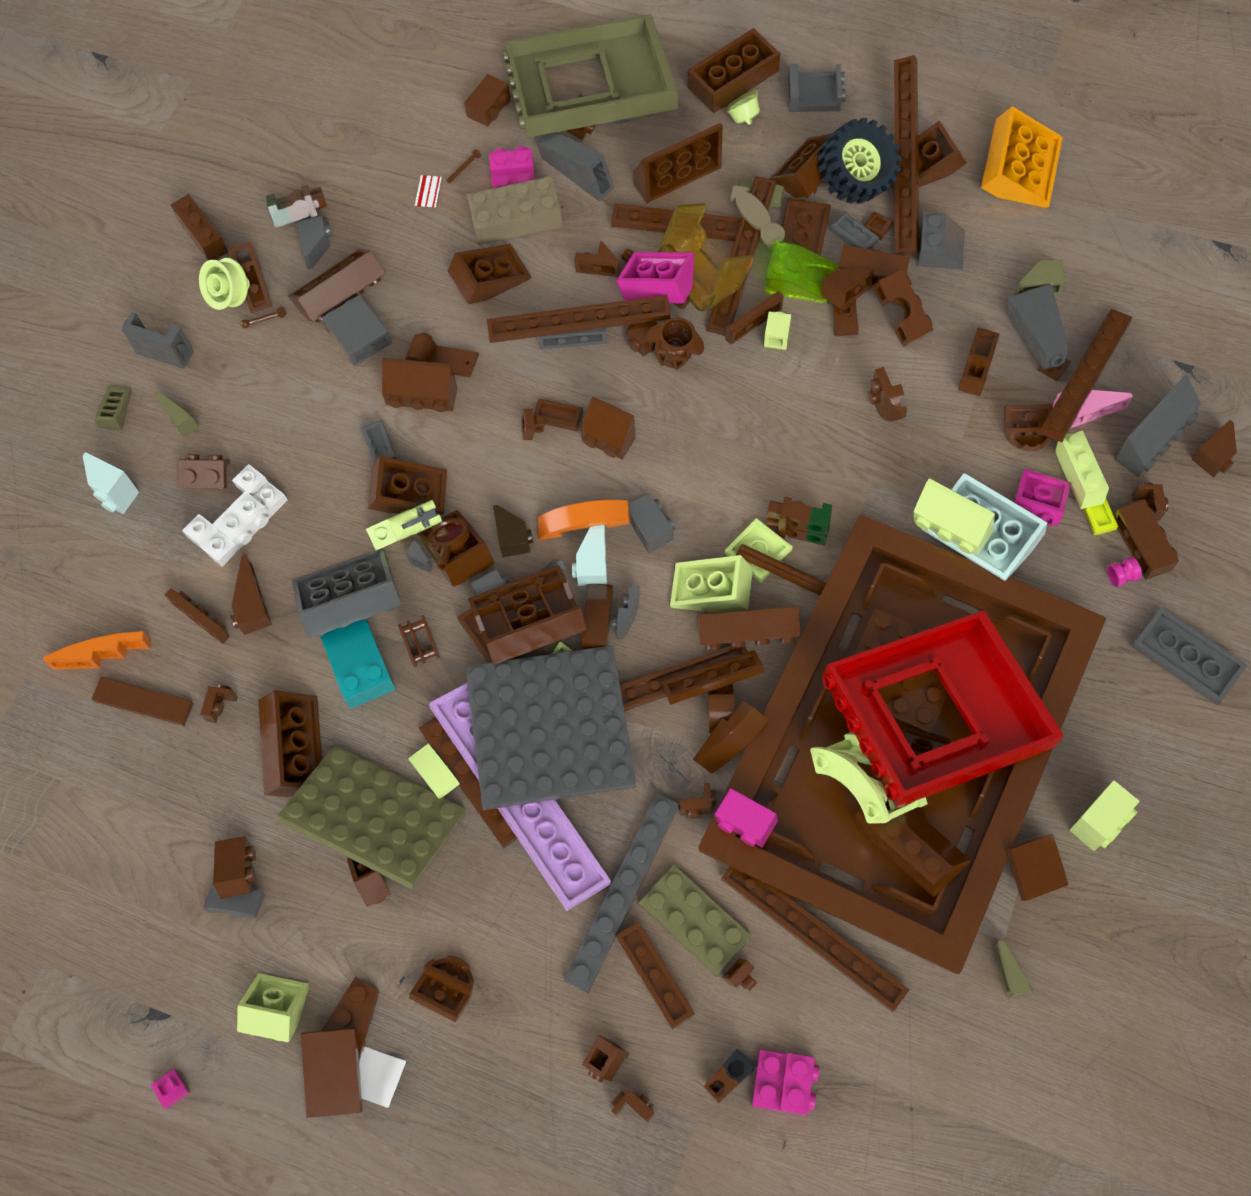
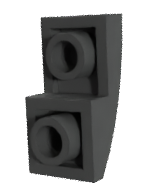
(626, 615)
(238, 906)

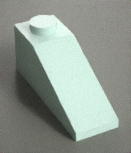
(591, 558)

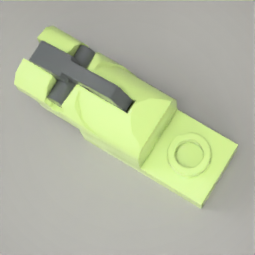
(403, 525)

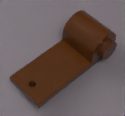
(425, 349)

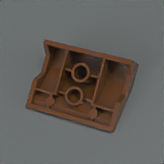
(526, 614)

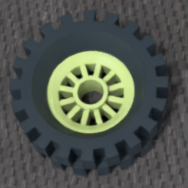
(872, 152)

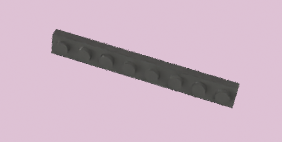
(621, 893)

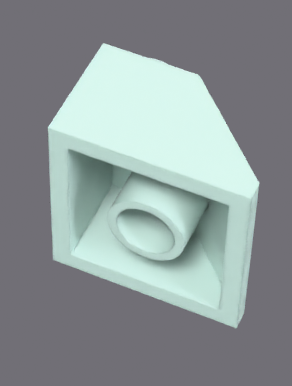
(109, 484)

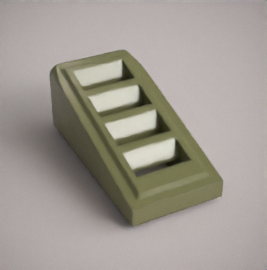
(181, 419)
(117, 420)
(1013, 978)

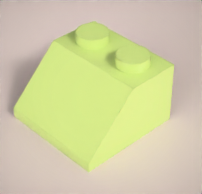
(272, 1007)

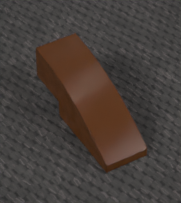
(978, 361)
(597, 616)
(730, 737)

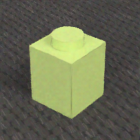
(777, 330)

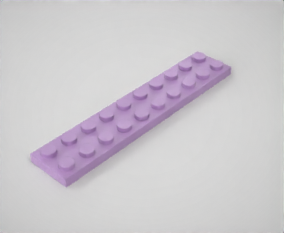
(539, 826)

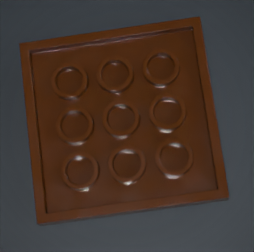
(914, 700)

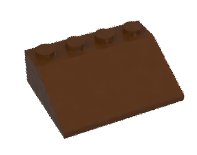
(679, 164)

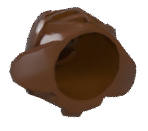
(675, 346)

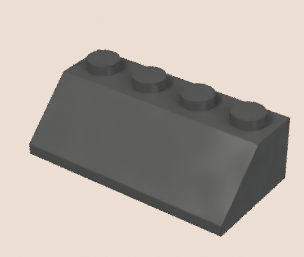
(1159, 428)

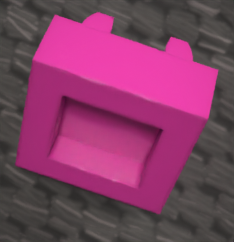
(170, 1088)

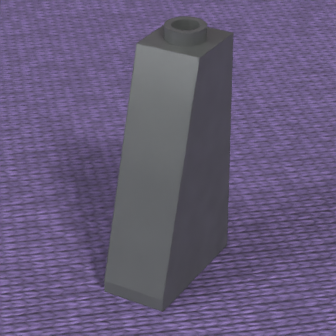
(577, 163)
(1039, 324)

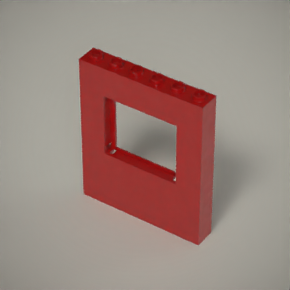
(983, 684)

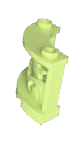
(841, 763)

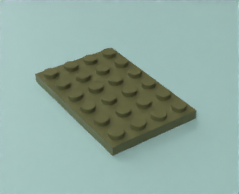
(372, 816)

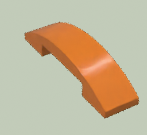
(581, 516)

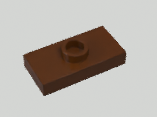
(845, 320)

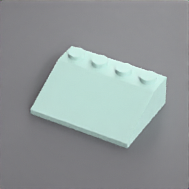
(1014, 529)

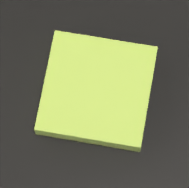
(763, 540)

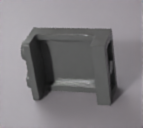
(815, 90)
(357, 330)
(169, 348)

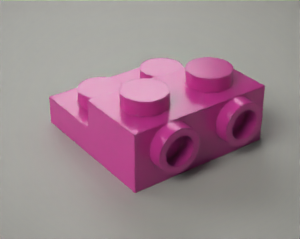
(511, 166)
(1042, 496)
(785, 1082)

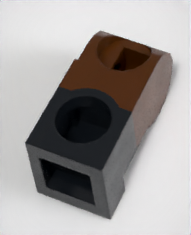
(729, 1076)

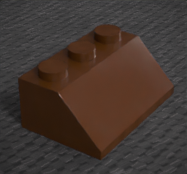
(800, 172)
(418, 384)

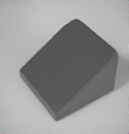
(418, 558)

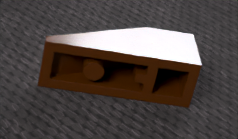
(257, 294)
(247, 602)

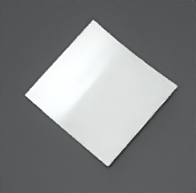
(379, 1076)

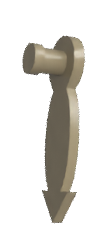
(757, 216)

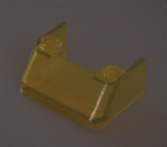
(710, 282)

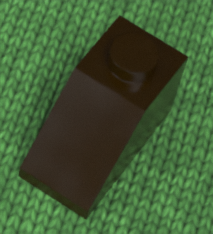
(512, 533)

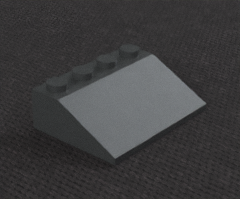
(345, 593)

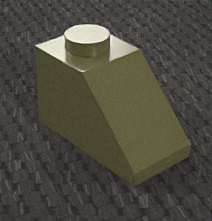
(1044, 273)

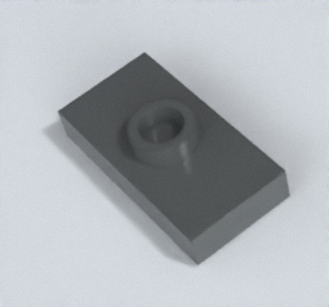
(854, 232)
(378, 440)

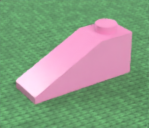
(1100, 405)

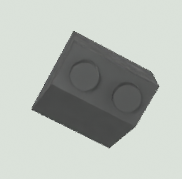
(940, 242)

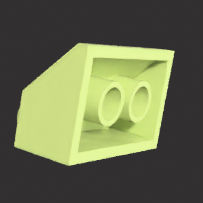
(953, 517)

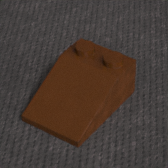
(937, 155)
(487, 272)
(405, 485)
(464, 561)

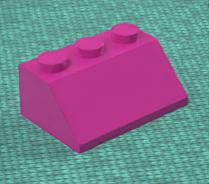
(658, 275)

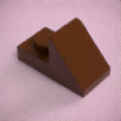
(602, 264)

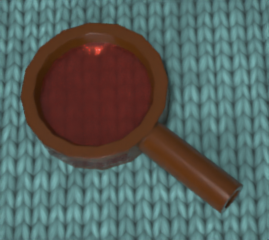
(448, 536)

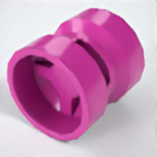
(1126, 571)

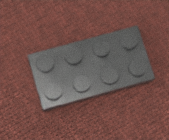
(1189, 656)

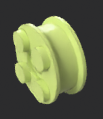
(223, 283)

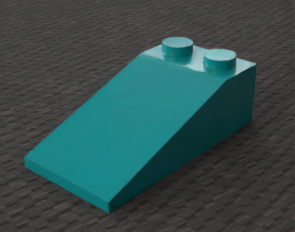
(357, 663)

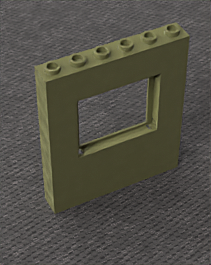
(632, 66)

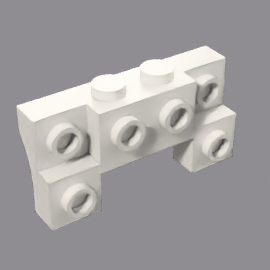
(240, 520)

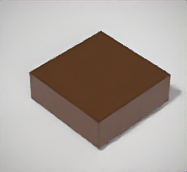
(878, 225)

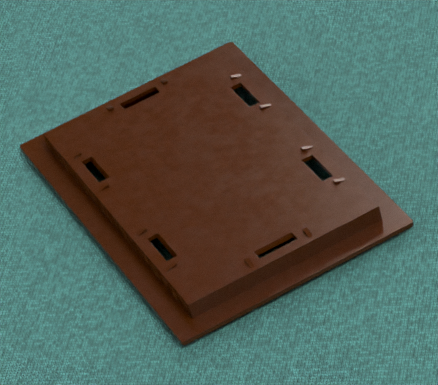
(818, 812)

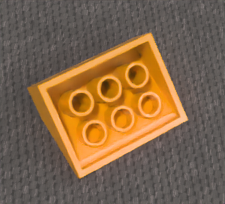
(1022, 159)

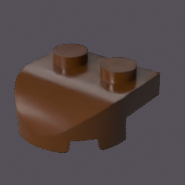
(886, 396)
(1024, 425)
(444, 987)

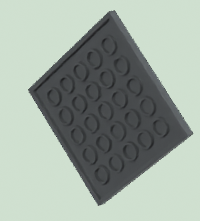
(549, 728)

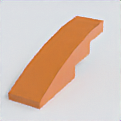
(91, 651)

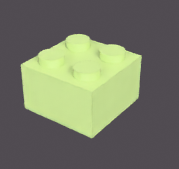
(1105, 817)

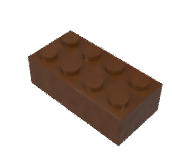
(733, 70)

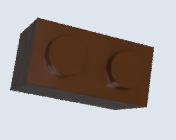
(487, 100)
(233, 867)

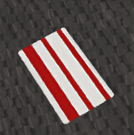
(428, 191)

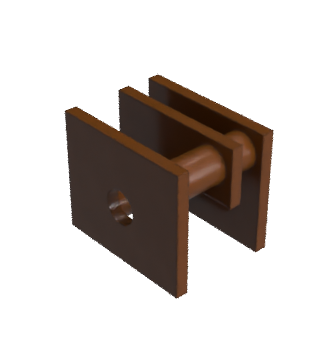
(421, 655)

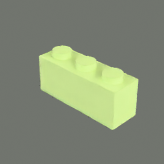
(1082, 470)

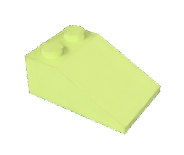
(712, 585)

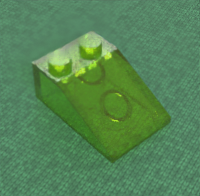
(797, 272)

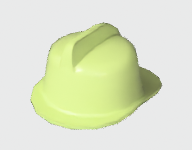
(744, 107)

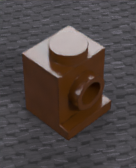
(599, 1052)

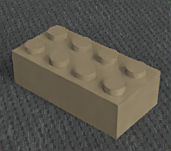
(515, 210)

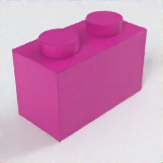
(745, 818)

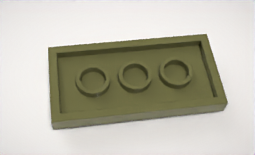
(695, 920)

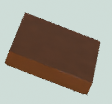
(1037, 867)

